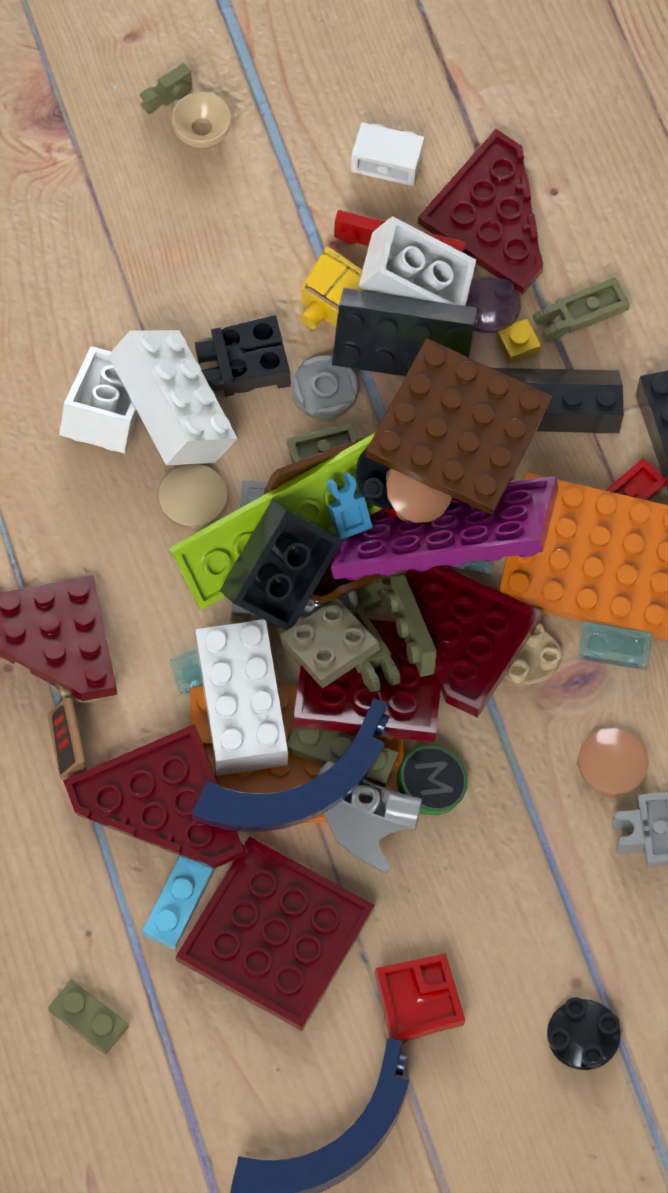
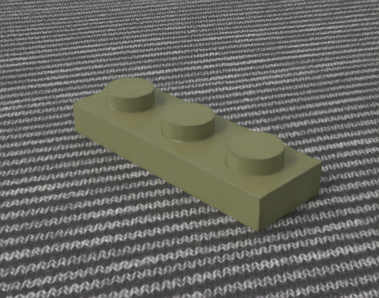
(411, 626)
(328, 745)

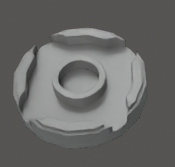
(324, 389)

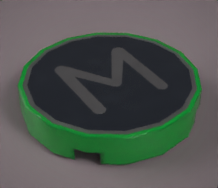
(433, 776)

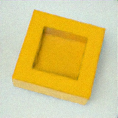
(518, 341)

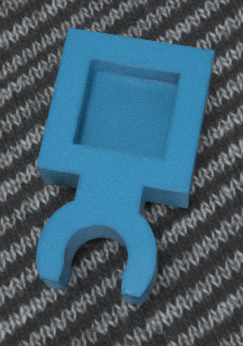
(349, 511)

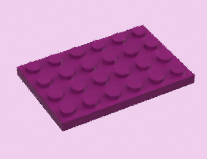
(455, 537)

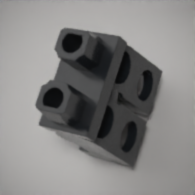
(246, 357)

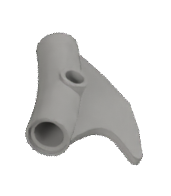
(362, 826)

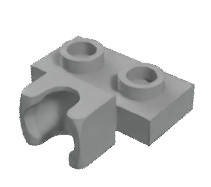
(647, 828)

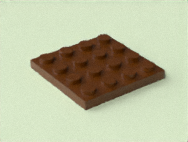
(459, 426)

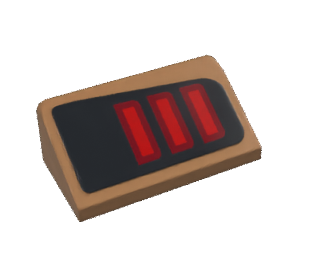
(66, 739)

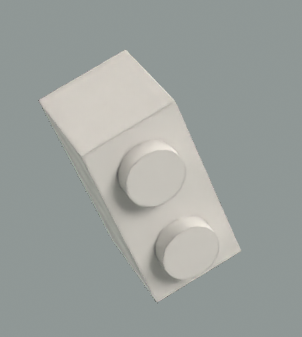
(387, 153)

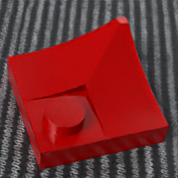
(419, 998)

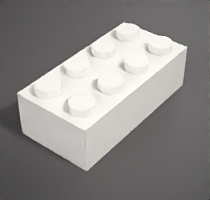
(172, 397)
(241, 697)

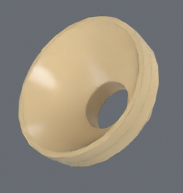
(201, 108)

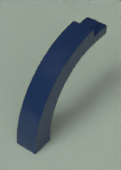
(291, 807)
(343, 1156)

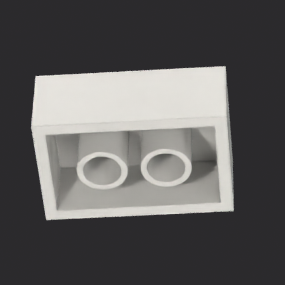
(415, 265)

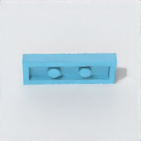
(177, 902)

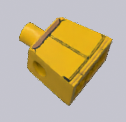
(325, 286)

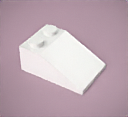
(99, 405)

